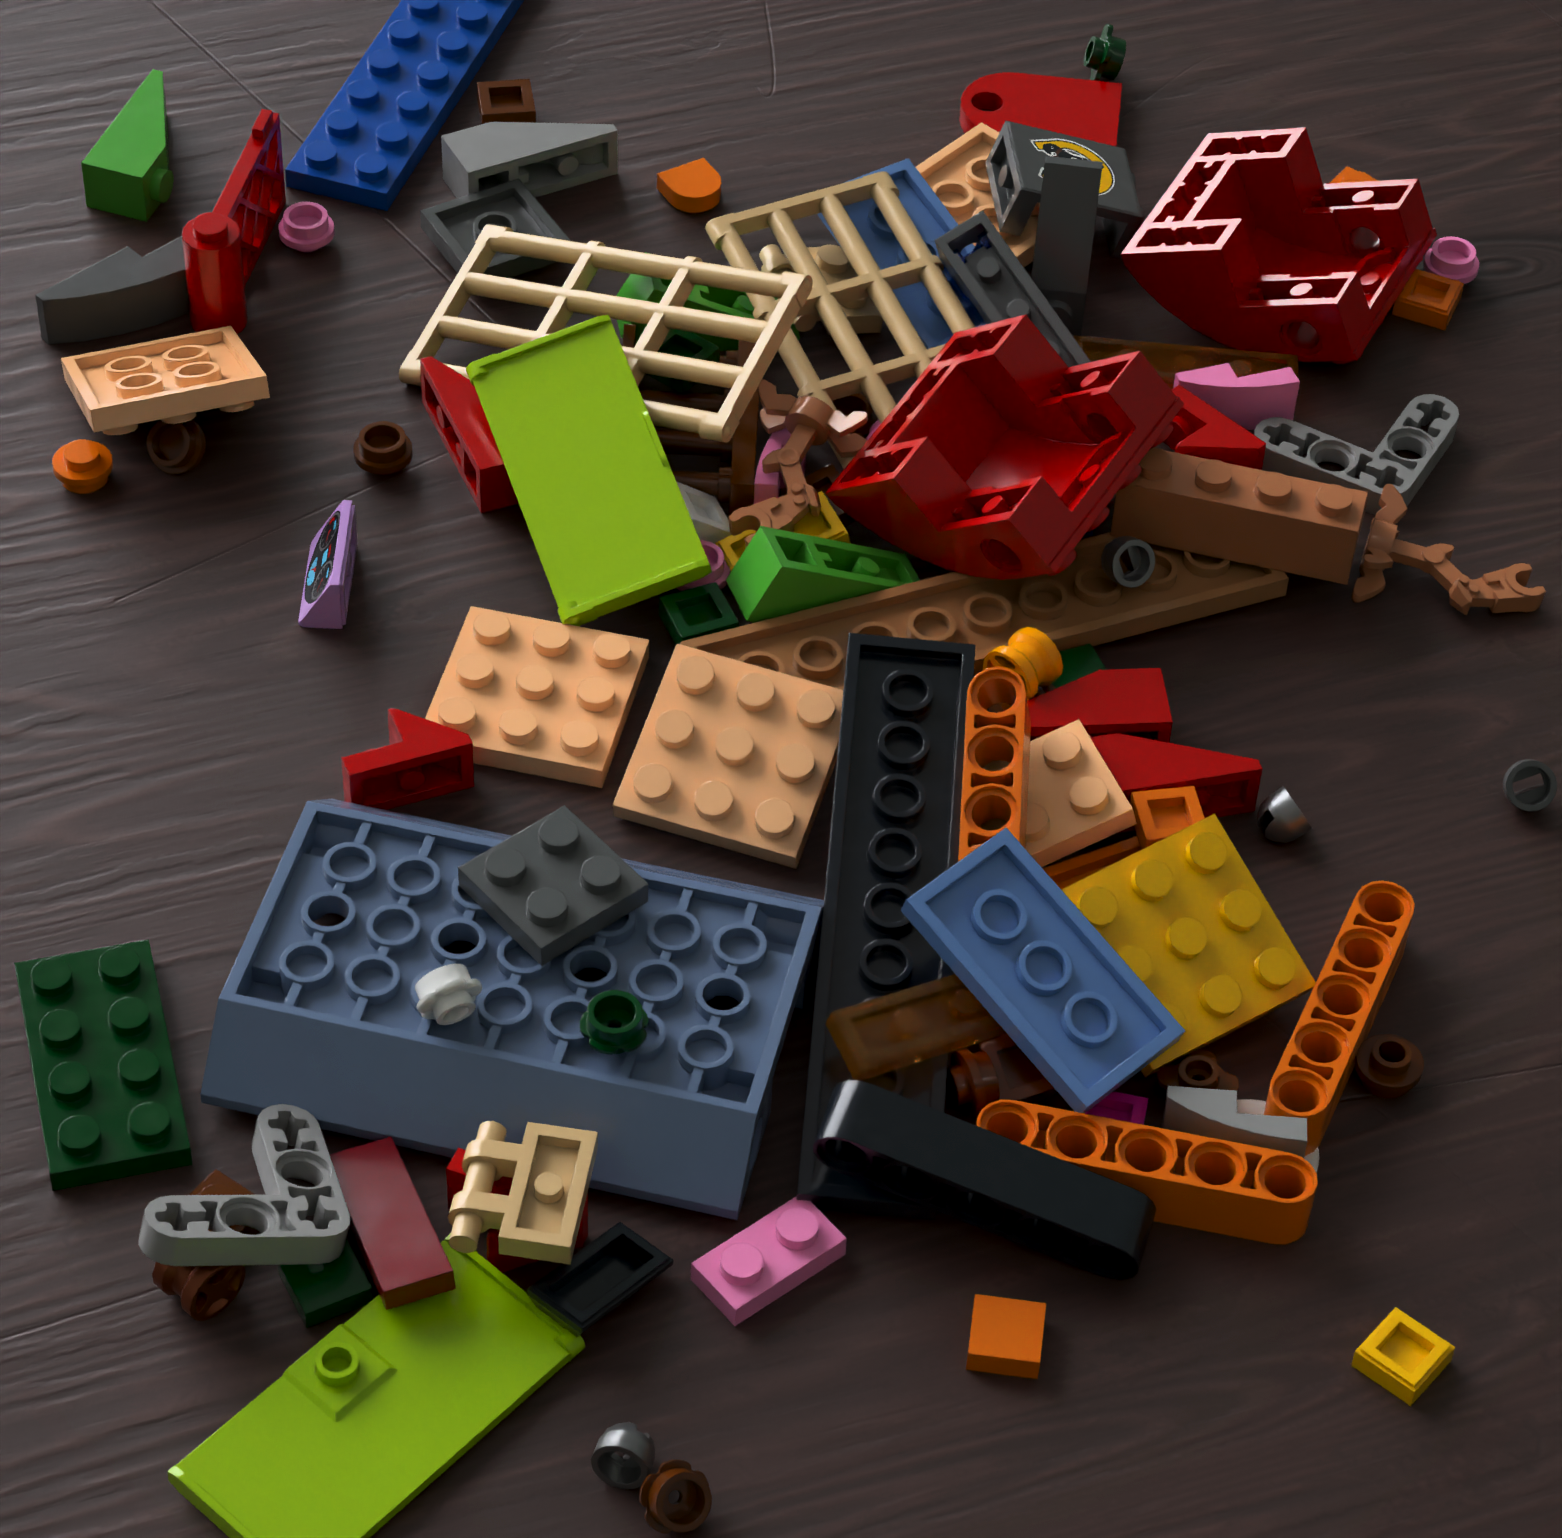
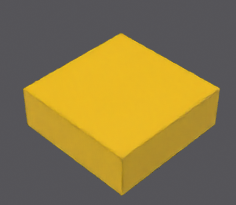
(1403, 1356)

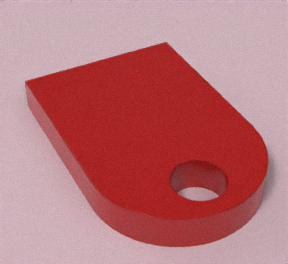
(1046, 102)

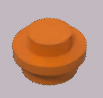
(82, 465)

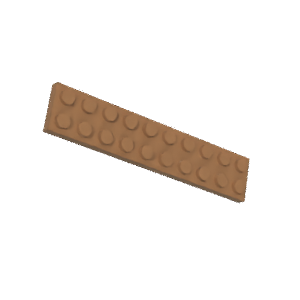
(958, 608)

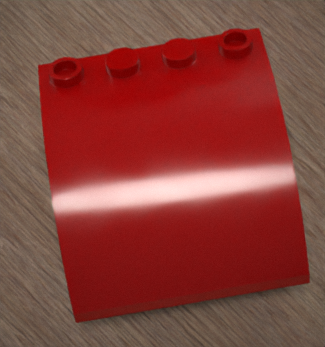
(1272, 255)
(1006, 452)

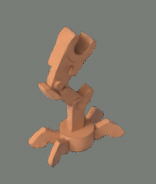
(809, 423)
(1498, 590)

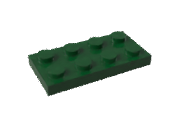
(102, 1065)

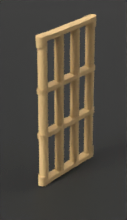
(826, 298)
(659, 317)

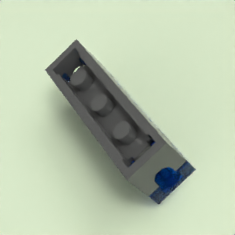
(999, 286)

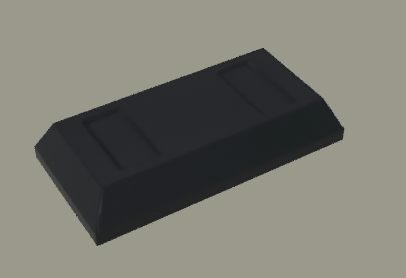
(598, 1279)

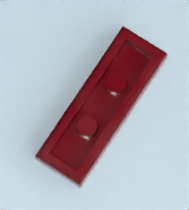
(391, 1224)

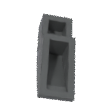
(116, 296)

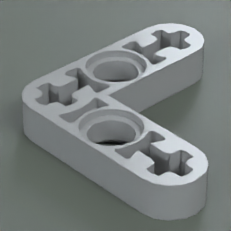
(1373, 468)
(177, 1225)

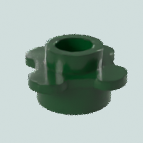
(1105, 55)

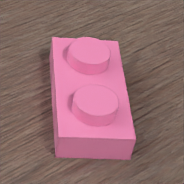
(768, 1259)

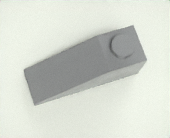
(539, 154)

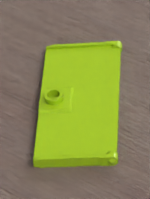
(588, 471)
(376, 1410)

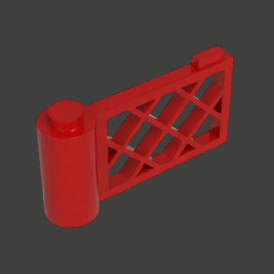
(227, 242)

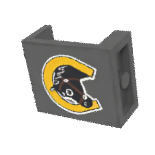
(1017, 173)

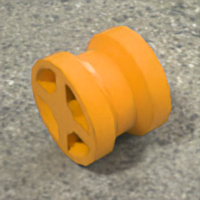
(1031, 657)

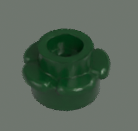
(618, 1010)

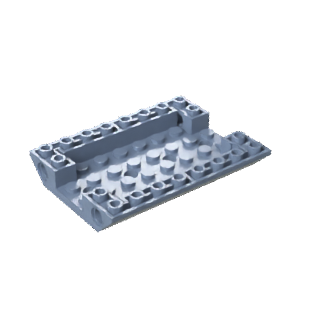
(337, 1031)

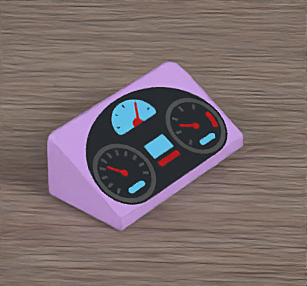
(330, 571)

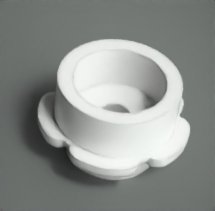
(447, 994)

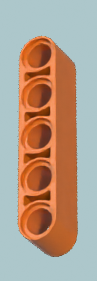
(994, 738)
(1341, 1008)
(1186, 1175)

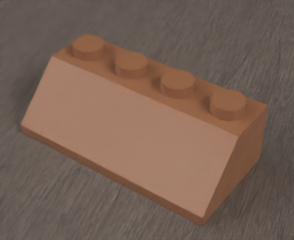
(1242, 515)

